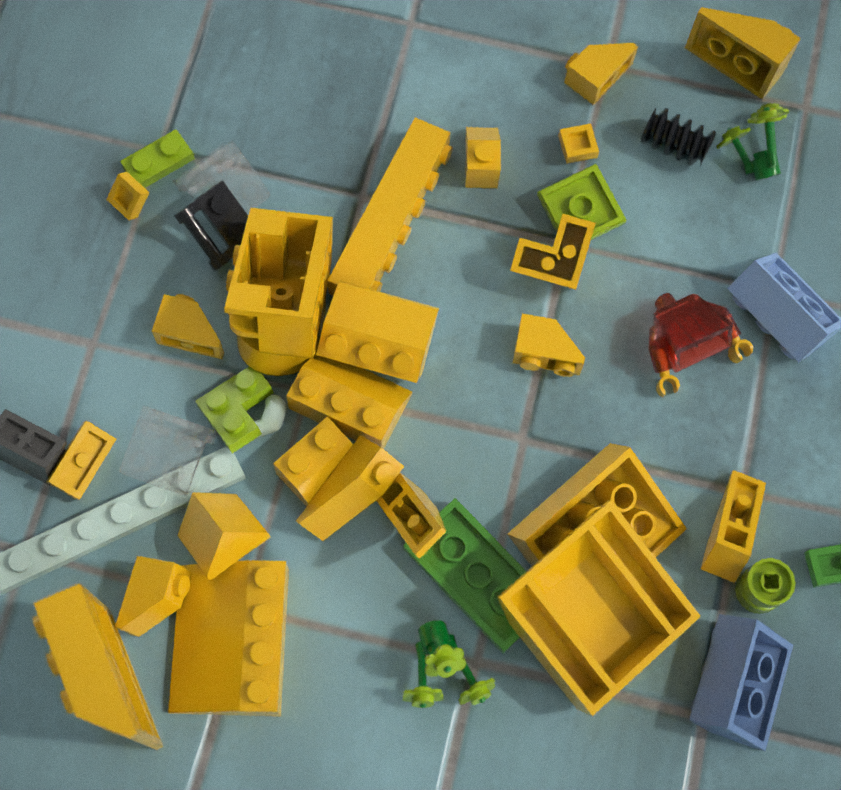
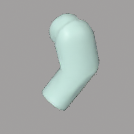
(272, 416)

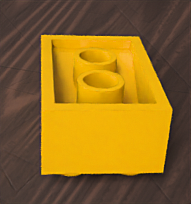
(743, 47)

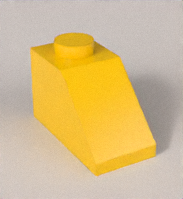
(598, 68)
(482, 157)
(185, 327)
(152, 594)

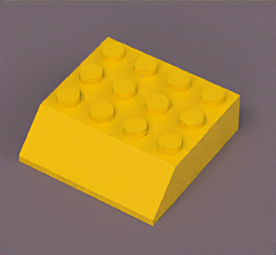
(597, 609)
(94, 665)

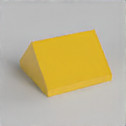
(219, 531)

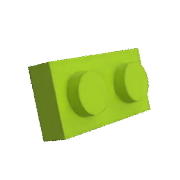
(158, 159)

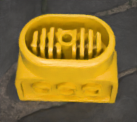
(279, 289)

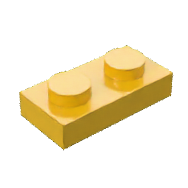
(81, 460)

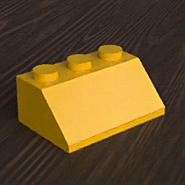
(377, 331)
(349, 397)

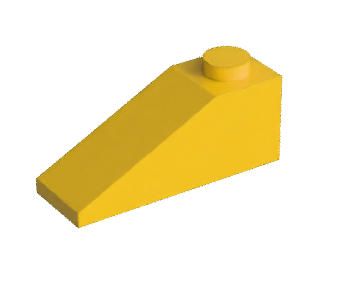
(351, 488)
(412, 514)
(734, 527)

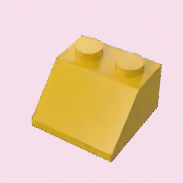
(312, 460)

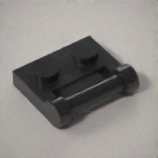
(225, 217)

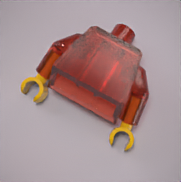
(690, 332)

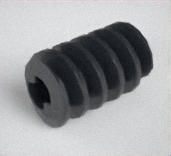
(677, 137)

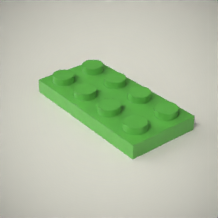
(472, 572)

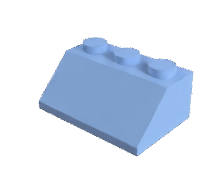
(785, 306)

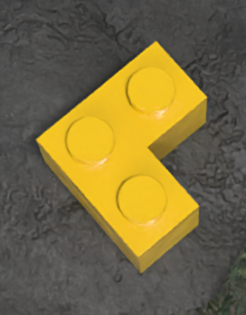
(559, 263)

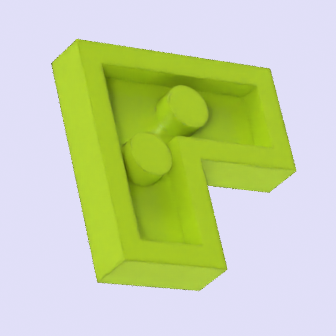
(228, 406)

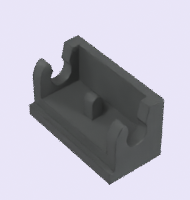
(29, 446)

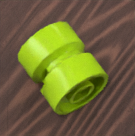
(765, 585)

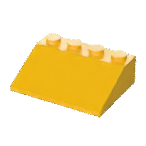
(612, 476)
(231, 641)

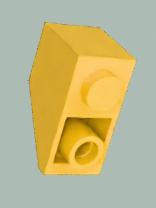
(547, 346)

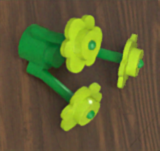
(765, 162)
(443, 660)

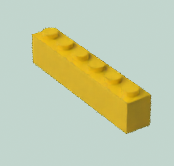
(393, 207)

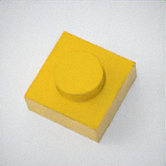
(578, 143)
(127, 195)

